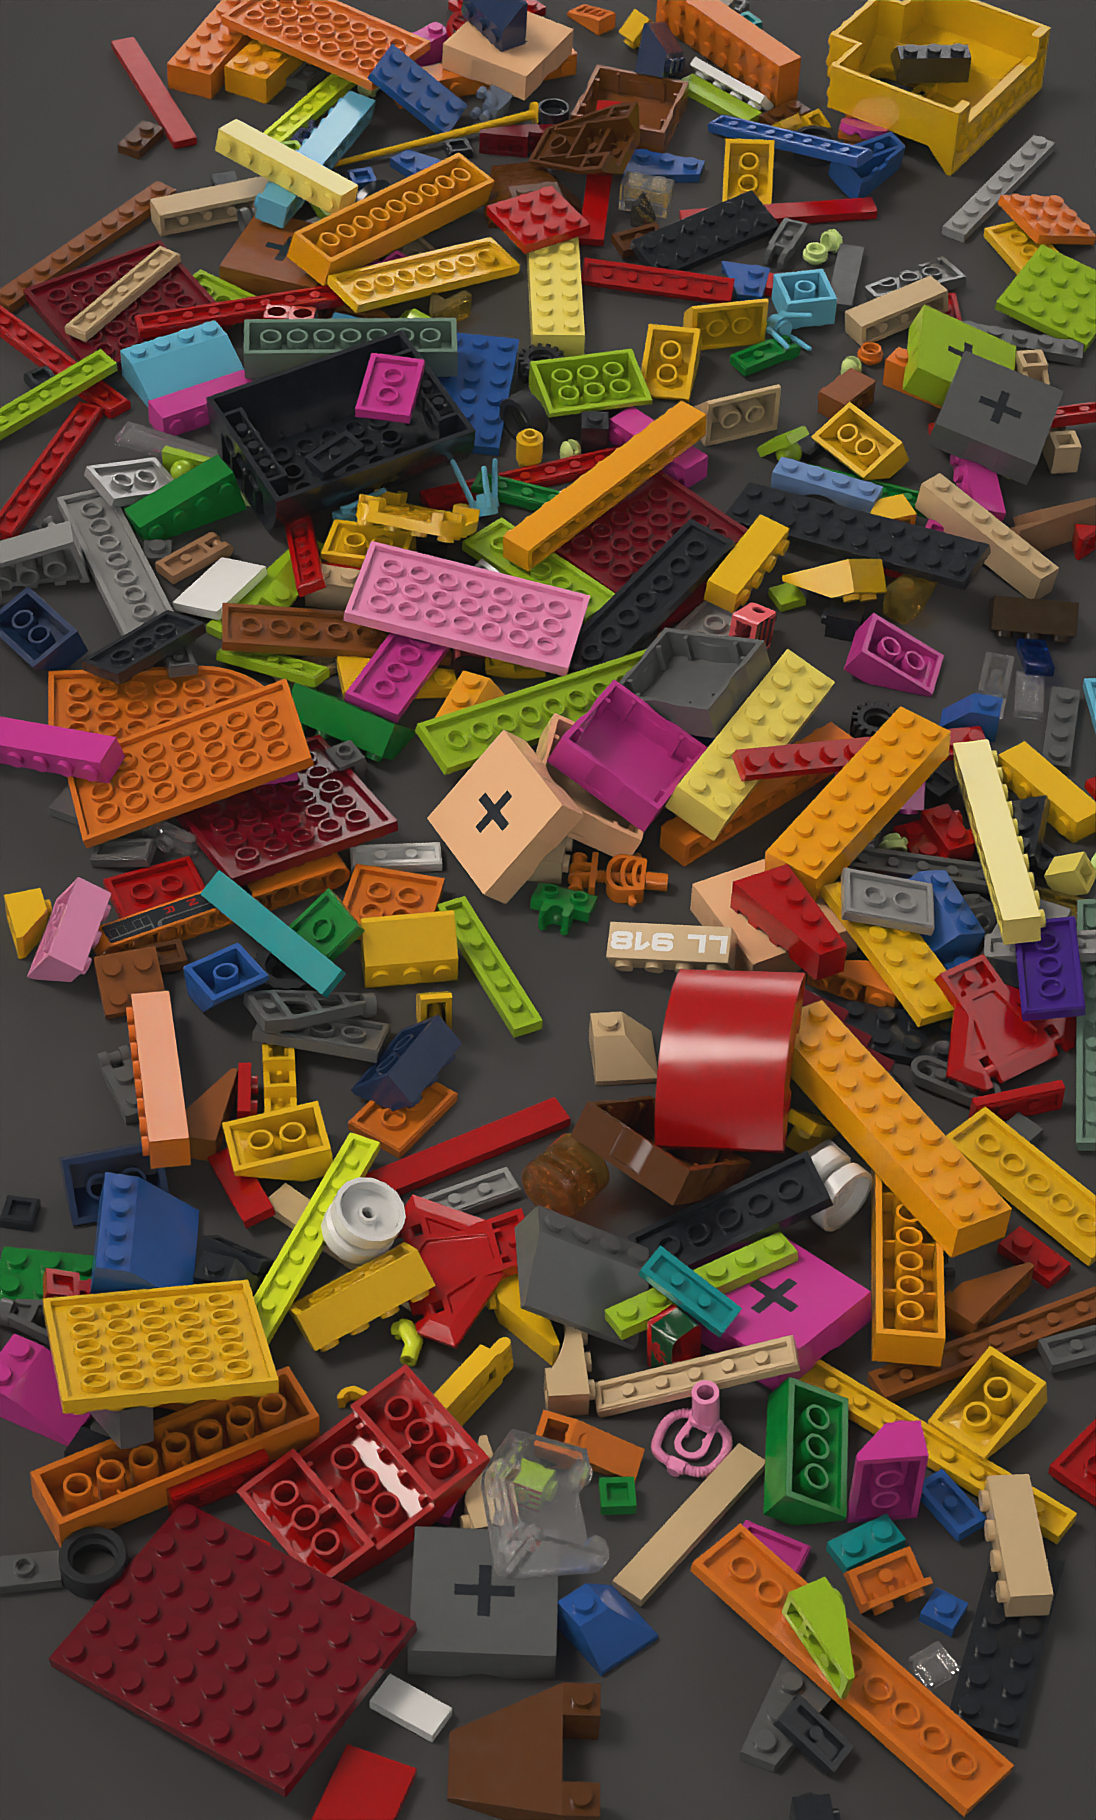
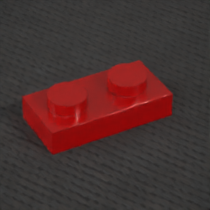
(246, 1088)
(1024, 1247)

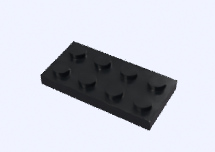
(143, 647)

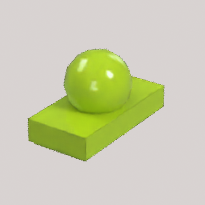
(785, 444)
(180, 461)

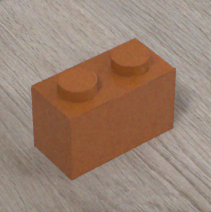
(846, 388)

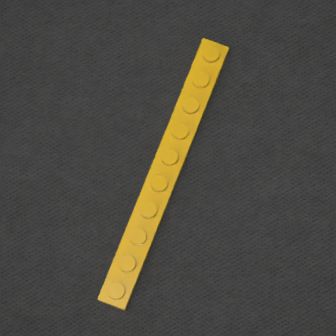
(962, 1466)

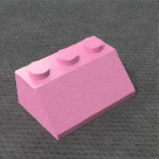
(71, 933)

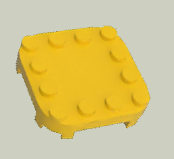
(395, 514)

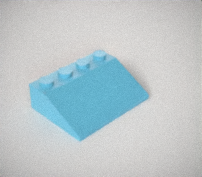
(179, 361)

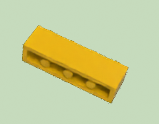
(747, 564)
(1033, 776)

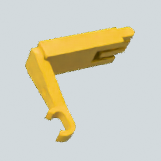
(467, 1385)

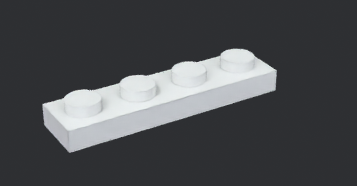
(732, 85)

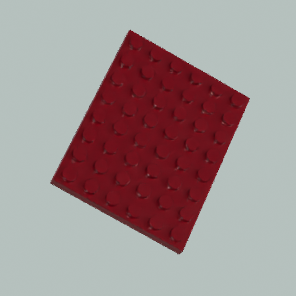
(234, 1647)

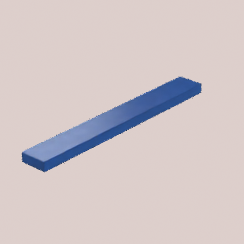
(791, 141)

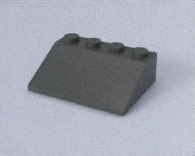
(576, 1272)

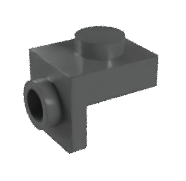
(348, 756)
(982, 910)

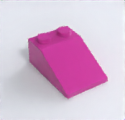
(893, 658)
(31, 1392)

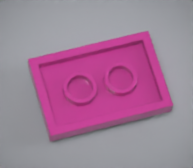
(390, 388)

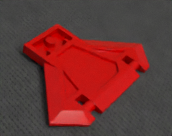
(991, 1028)
(464, 1260)

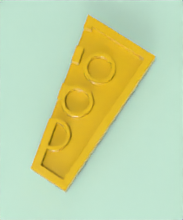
(437, 686)

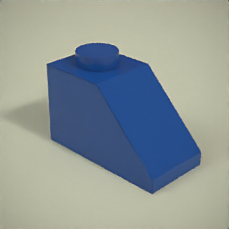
(974, 711)

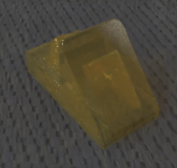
(456, 306)

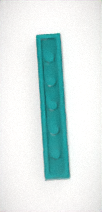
(273, 934)

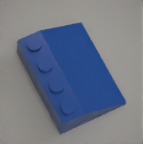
(142, 1237)

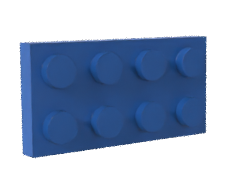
(417, 91)

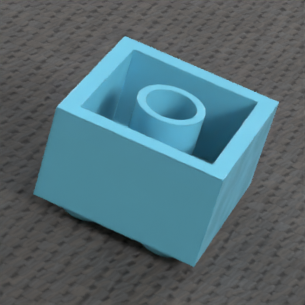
(805, 293)

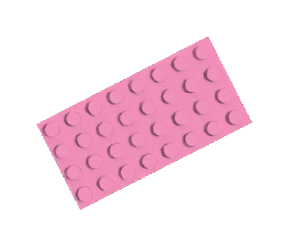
(467, 608)

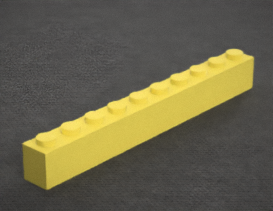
(998, 843)

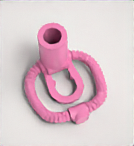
(703, 1416)

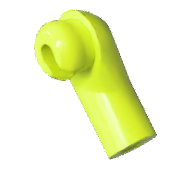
(406, 1330)

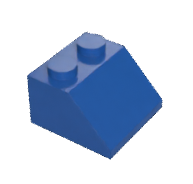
(222, 976)

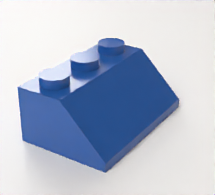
(955, 924)

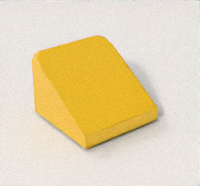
(814, 118)

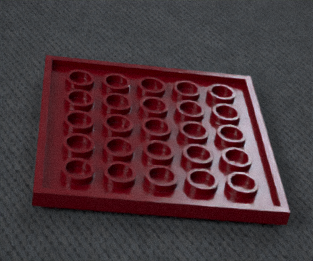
(68, 295)
(637, 528)
(289, 821)

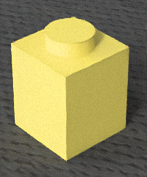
(1071, 874)

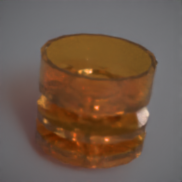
(565, 1176)

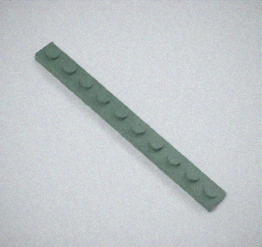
(1086, 1041)

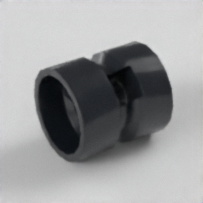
(553, 111)

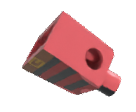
(753, 623)

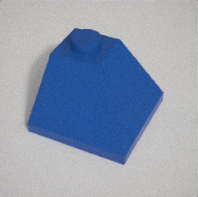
(602, 1626)

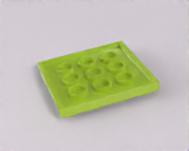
(1054, 297)

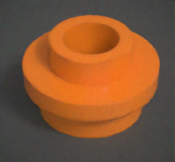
(870, 353)

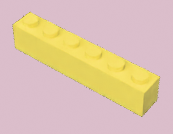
(285, 167)

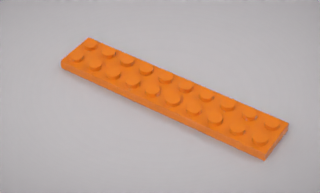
(883, 1693)

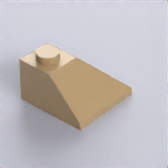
(621, 1050)

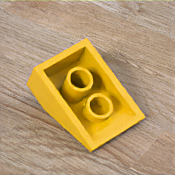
(748, 167)
(671, 361)
(349, 542)
(843, 579)
(280, 1144)
(990, 1404)

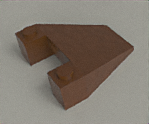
(513, 1757)

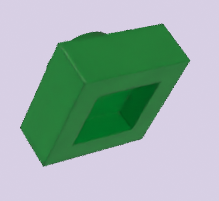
(617, 1495)

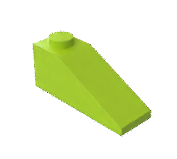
(282, 590)
(821, 1624)

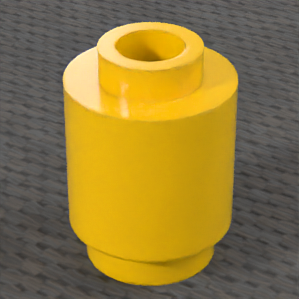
(529, 447)

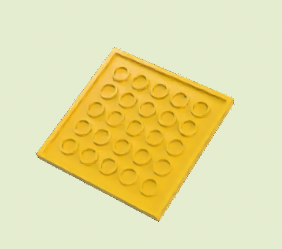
(158, 1347)

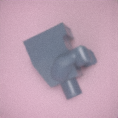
(495, 105)

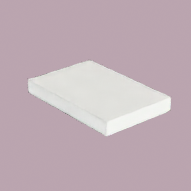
(222, 583)

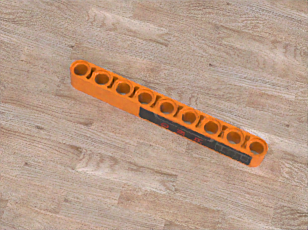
(196, 915)

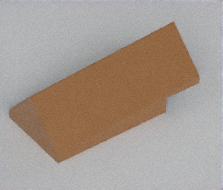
(1054, 524)

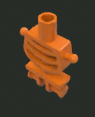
(631, 873)

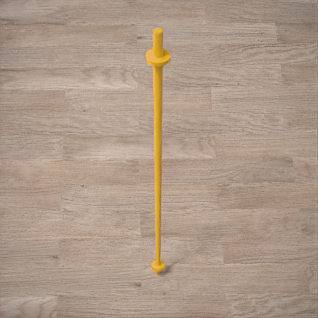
(531, 115)

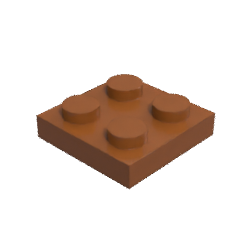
(124, 975)

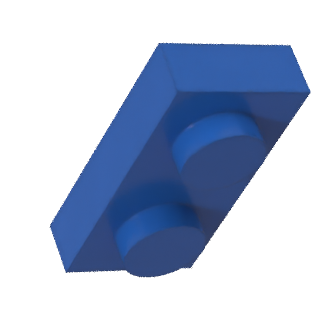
(951, 1506)

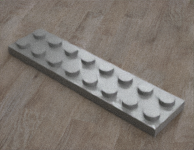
(114, 560)

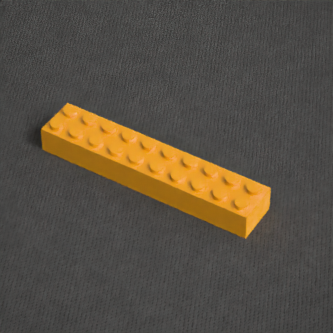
(390, 218)
(895, 1135)

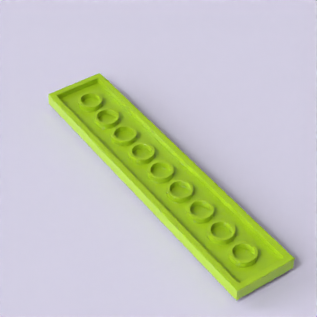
(464, 735)

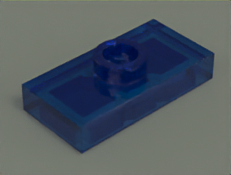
(1035, 657)

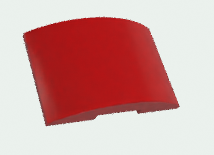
(727, 1060)
(367, 1480)

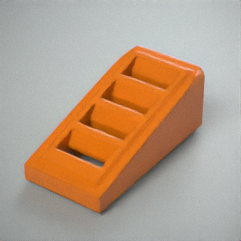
(593, 18)

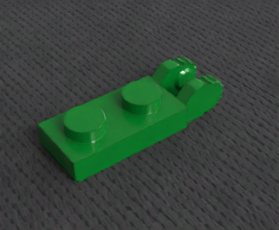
(763, 355)

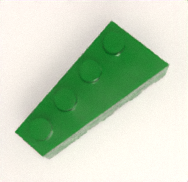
(187, 502)

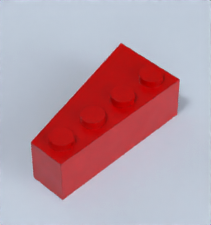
(792, 919)

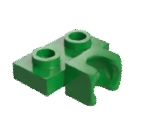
(561, 906)

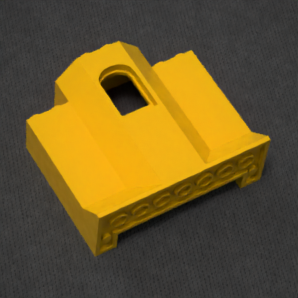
(948, 117)

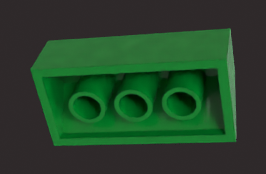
(348, 722)
(806, 1454)

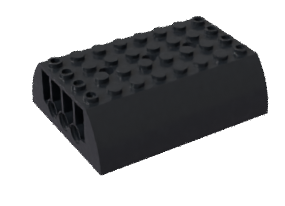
(281, 418)

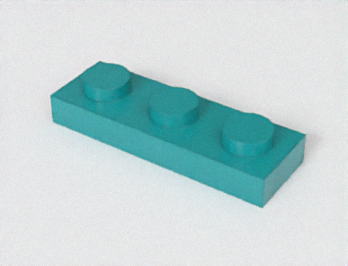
(689, 1291)

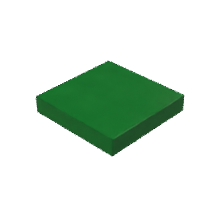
(328, 925)

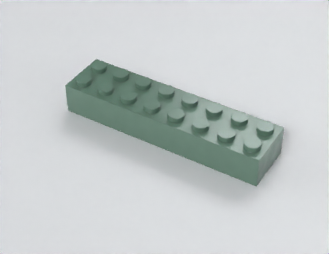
(286, 343)

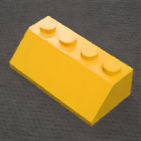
(361, 1296)

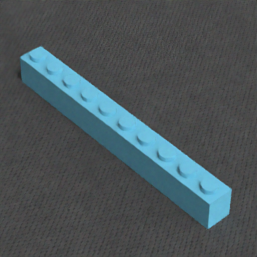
(325, 147)

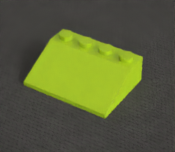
(588, 383)

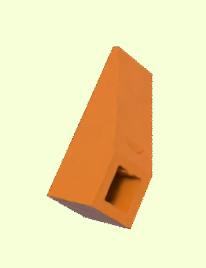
(858, 983)
(605, 1451)

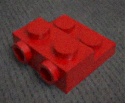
(939, 834)

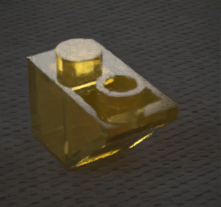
(907, 597)

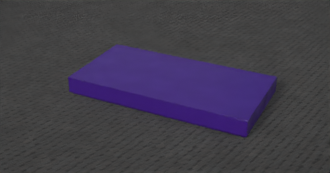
(1051, 973)

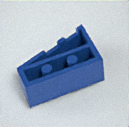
(861, 181)

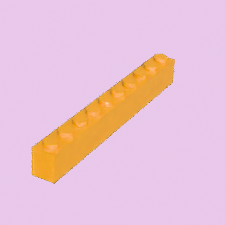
(604, 486)

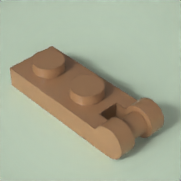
(193, 557)

